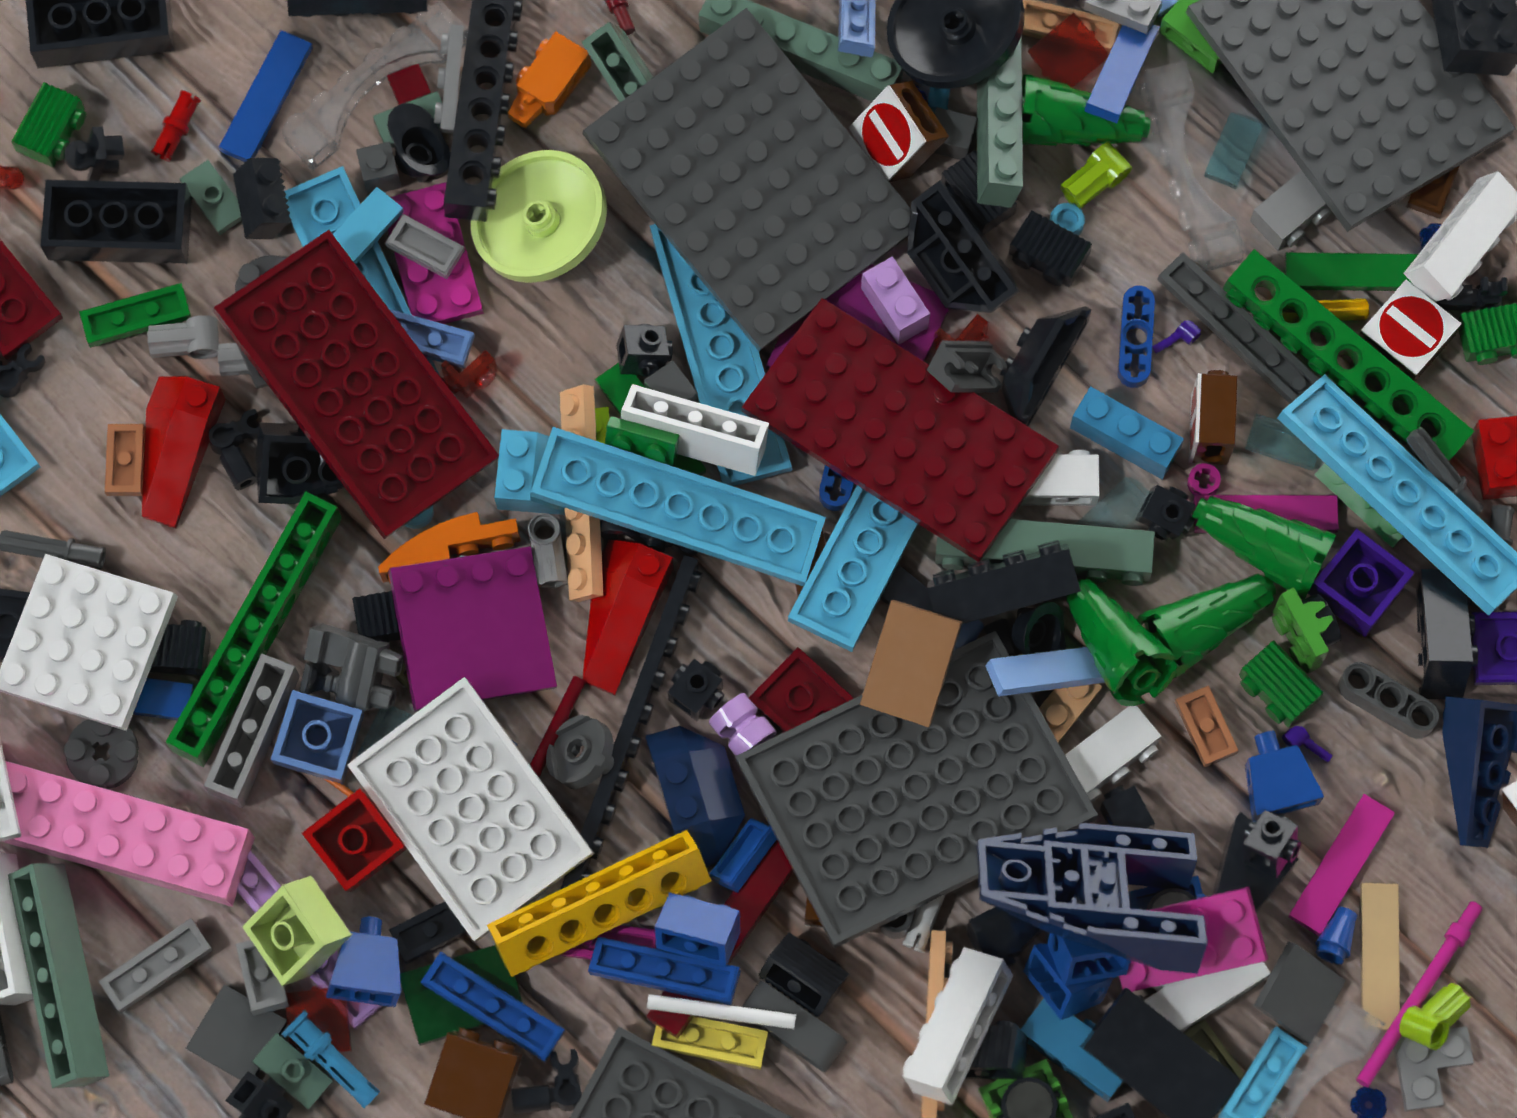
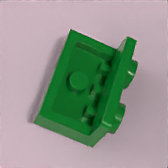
(643, 440)

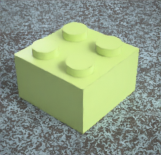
(296, 930)

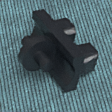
(98, 153)

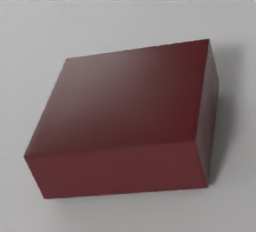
(408, 84)

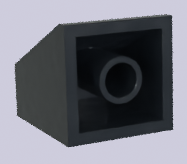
(1236, 875)

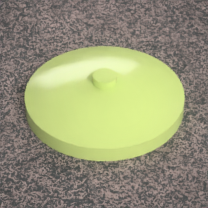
(543, 217)

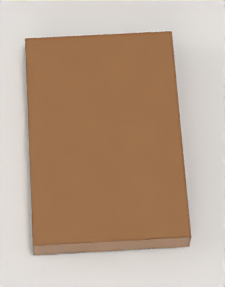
(910, 663)

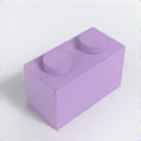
(895, 300)

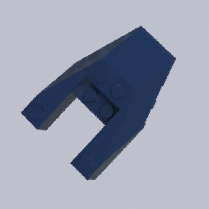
(1079, 889)

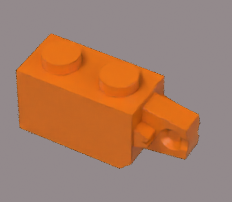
(549, 79)

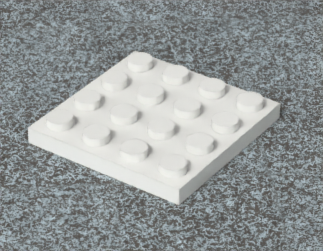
(86, 642)

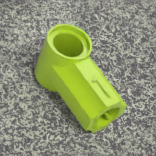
(1102, 170)
(1432, 1021)

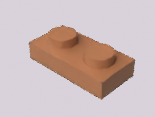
(125, 460)
(1206, 726)

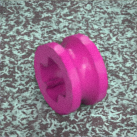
(1214, 477)

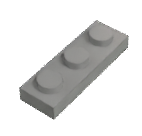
(449, 78)
(155, 965)

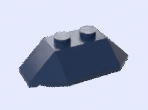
(697, 789)

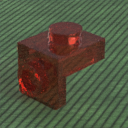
(974, 331)
(477, 374)

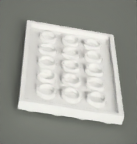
(470, 809)

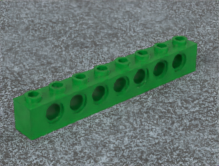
(1342, 340)
(254, 629)

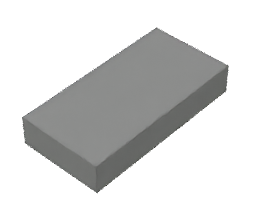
(425, 246)

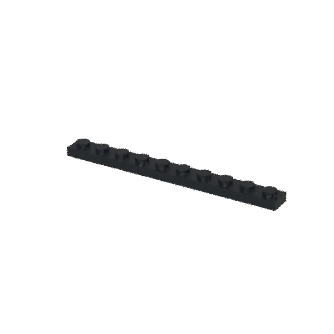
(638, 712)

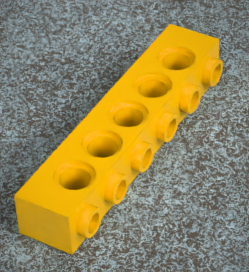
(598, 903)

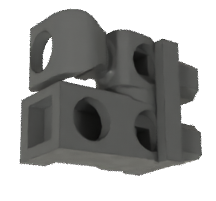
(362, 666)

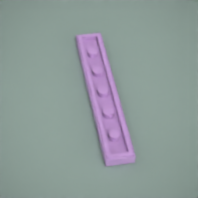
(256, 888)

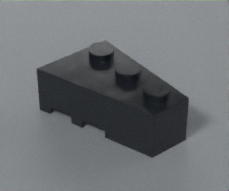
(1445, 636)

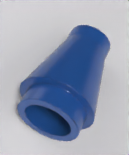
(1337, 937)

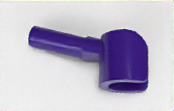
(1186, 330)
(1299, 736)

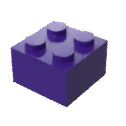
(1361, 582)

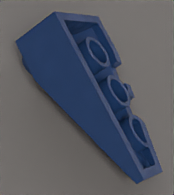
(1477, 751)

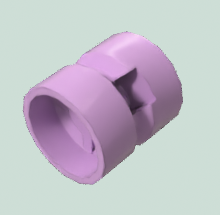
(740, 724)

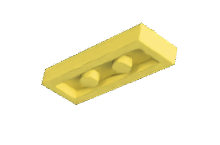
(716, 1042)

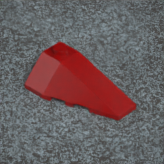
(176, 443)
(617, 621)

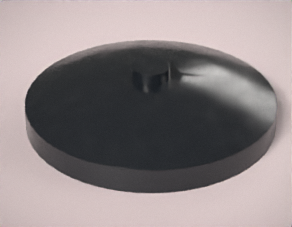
(953, 40)

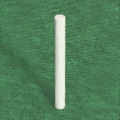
(721, 1011)

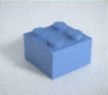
(317, 737)

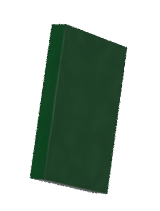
(434, 1015)

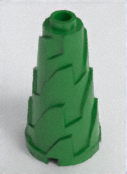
(1057, 116)
(1279, 547)
(1205, 619)
(1122, 649)

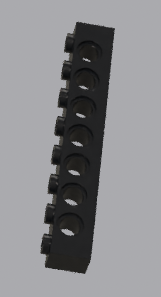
(461, 198)

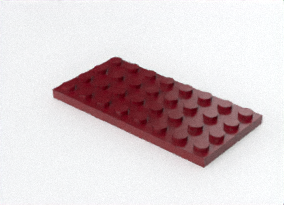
(356, 383)
(899, 431)

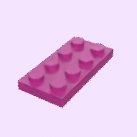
(426, 292)
(1231, 935)

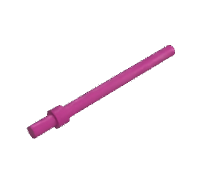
(1456, 937)

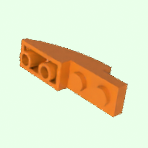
(455, 536)

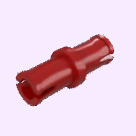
(175, 126)

